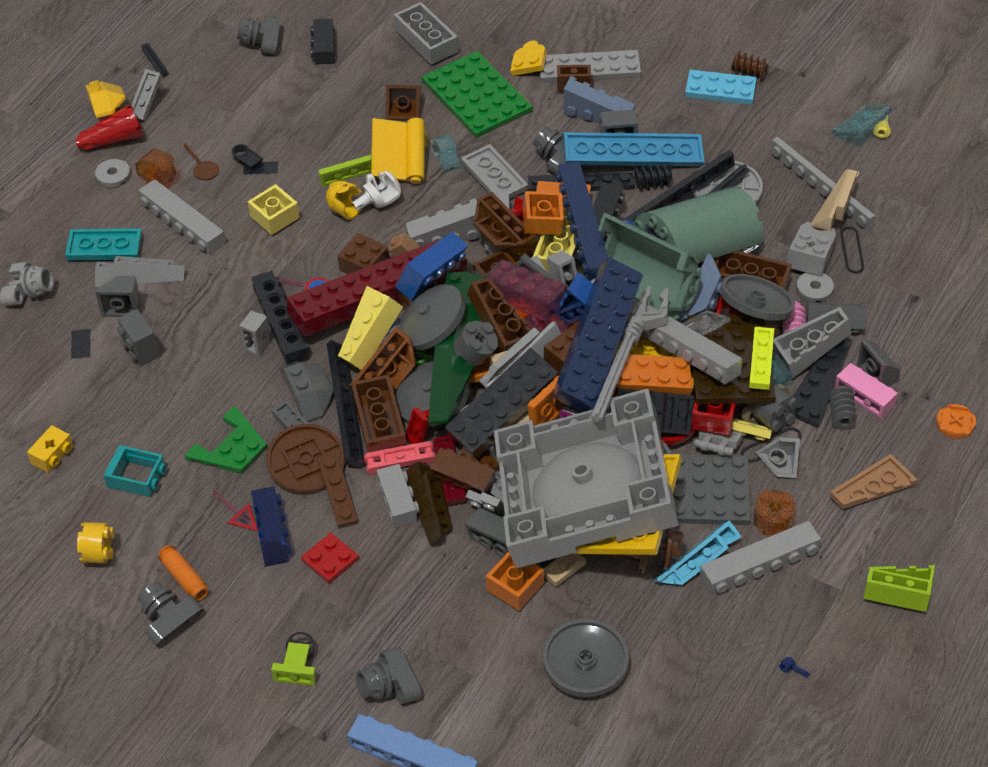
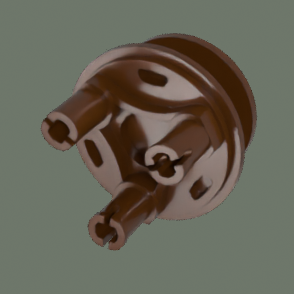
(670, 551)

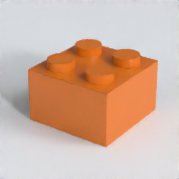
(543, 213)
(514, 584)

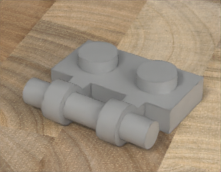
(718, 442)

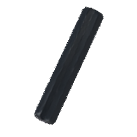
(154, 59)

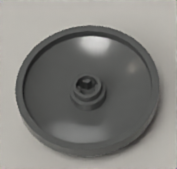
(757, 297)
(433, 316)
(415, 392)
(585, 657)

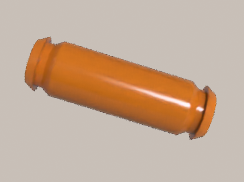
(183, 572)

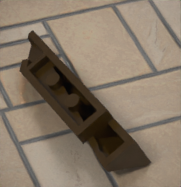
(430, 500)

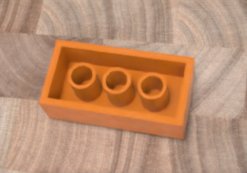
(656, 374)

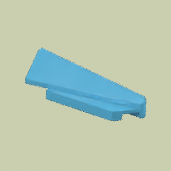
(701, 553)

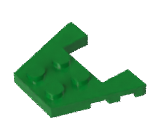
(237, 450)

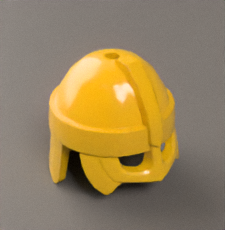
(340, 197)

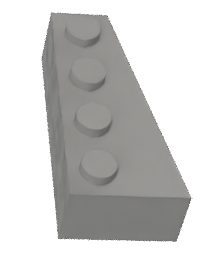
(457, 220)

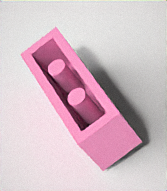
(867, 390)

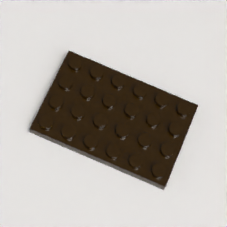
(737, 338)

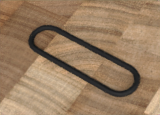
(859, 247)
(773, 435)

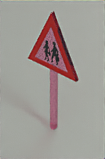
(243, 518)

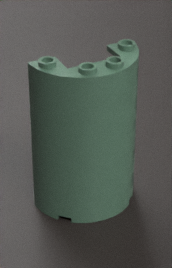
(708, 223)
(657, 260)

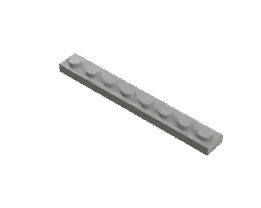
(819, 181)

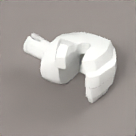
(381, 194)

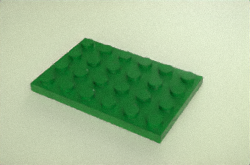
(477, 94)

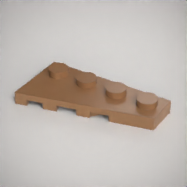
(876, 481)

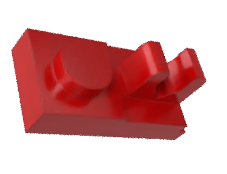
(417, 426)

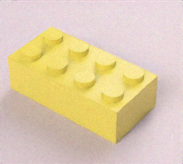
(551, 244)

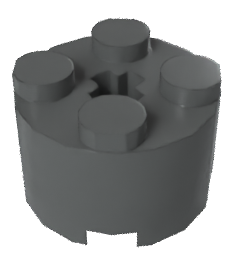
(476, 342)
(779, 413)

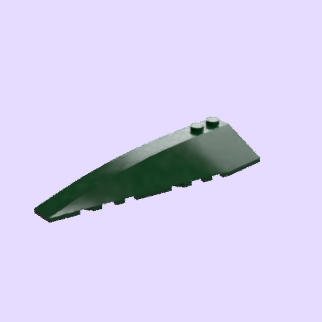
(449, 370)

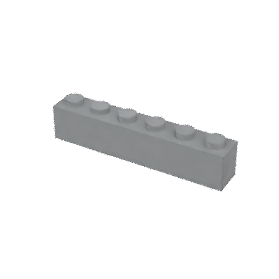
(182, 217)
(760, 558)

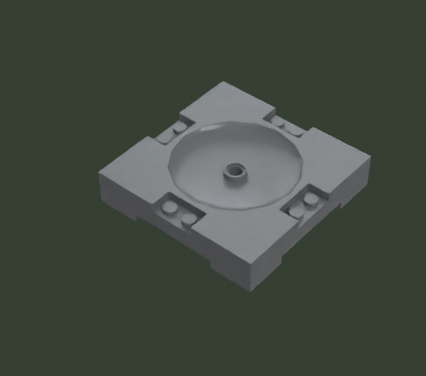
(584, 480)

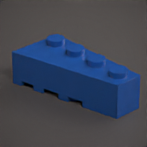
(431, 265)

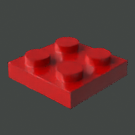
(330, 558)

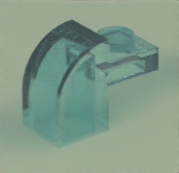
(444, 147)

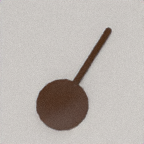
(203, 170)

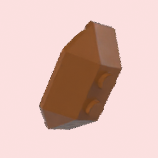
(392, 358)

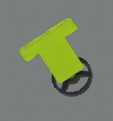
(294, 667)

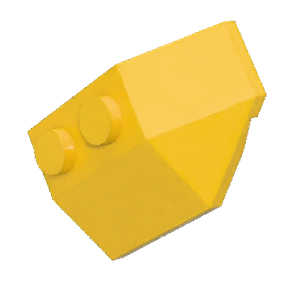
(104, 97)

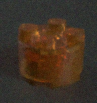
(156, 166)
(774, 512)

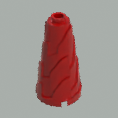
(117, 127)

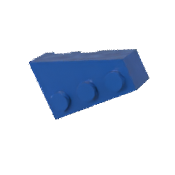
(574, 300)

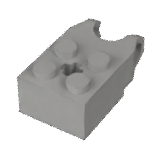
(811, 249)

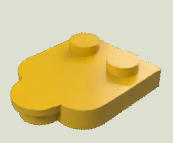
(529, 59)

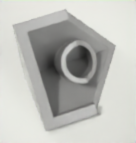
(781, 456)

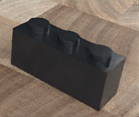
(322, 41)

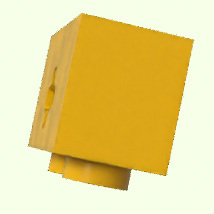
(50, 449)

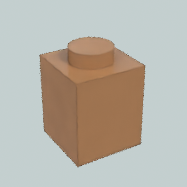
(401, 244)

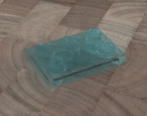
(862, 121)

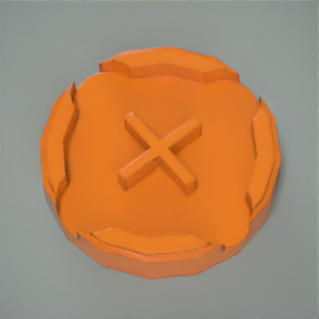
(955, 421)

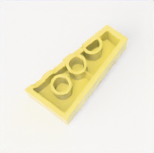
(369, 327)

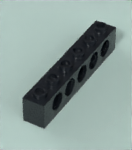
(274, 306)

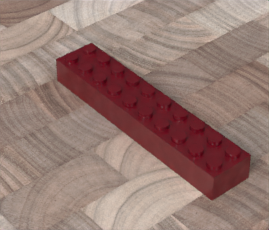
(339, 298)

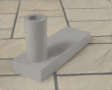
(146, 92)

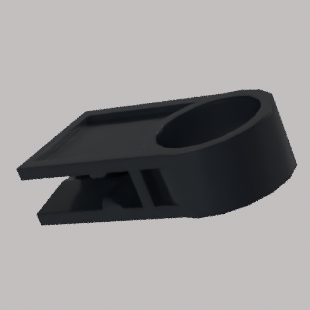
(249, 159)

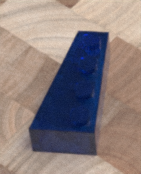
(270, 527)

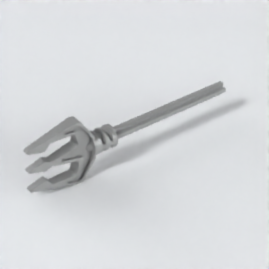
(637, 322)

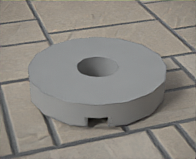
(109, 166)
(810, 294)

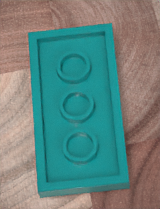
(103, 243)

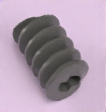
(843, 407)

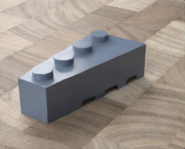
(588, 103)

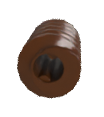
(750, 66)

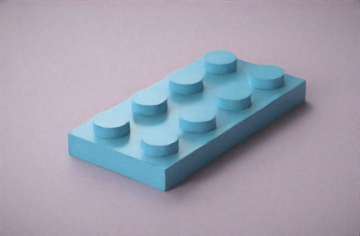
(720, 87)

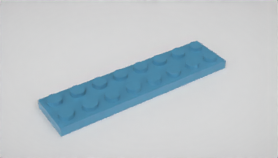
(633, 149)

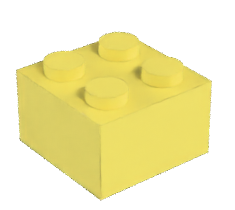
(273, 209)

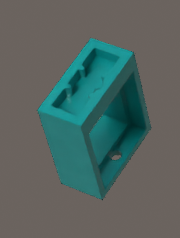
(127, 454)

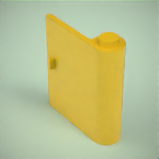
(399, 149)

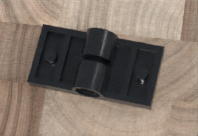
(672, 410)

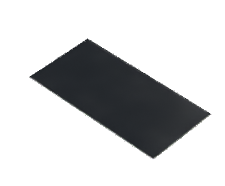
(267, 168)
(80, 343)

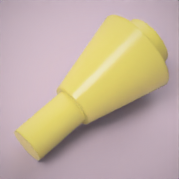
(882, 129)

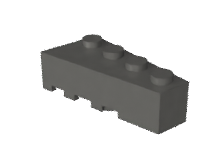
(490, 532)

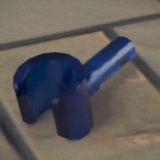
(788, 663)

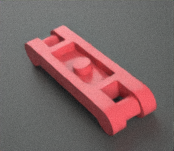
(401, 455)

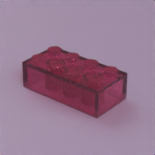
(527, 289)

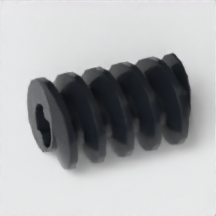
(653, 175)

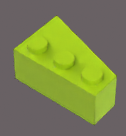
(900, 587)

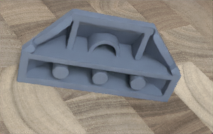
(708, 290)

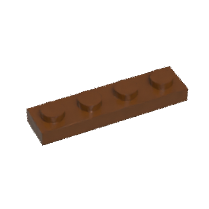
(337, 490)

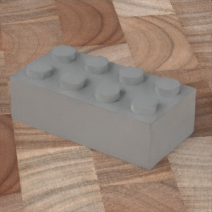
(426, 33)

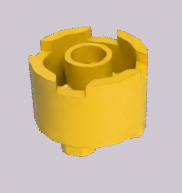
(95, 542)

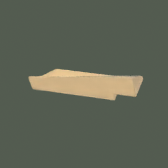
(837, 201)

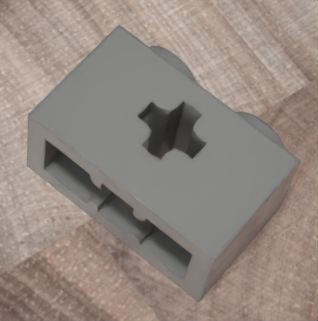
(255, 333)

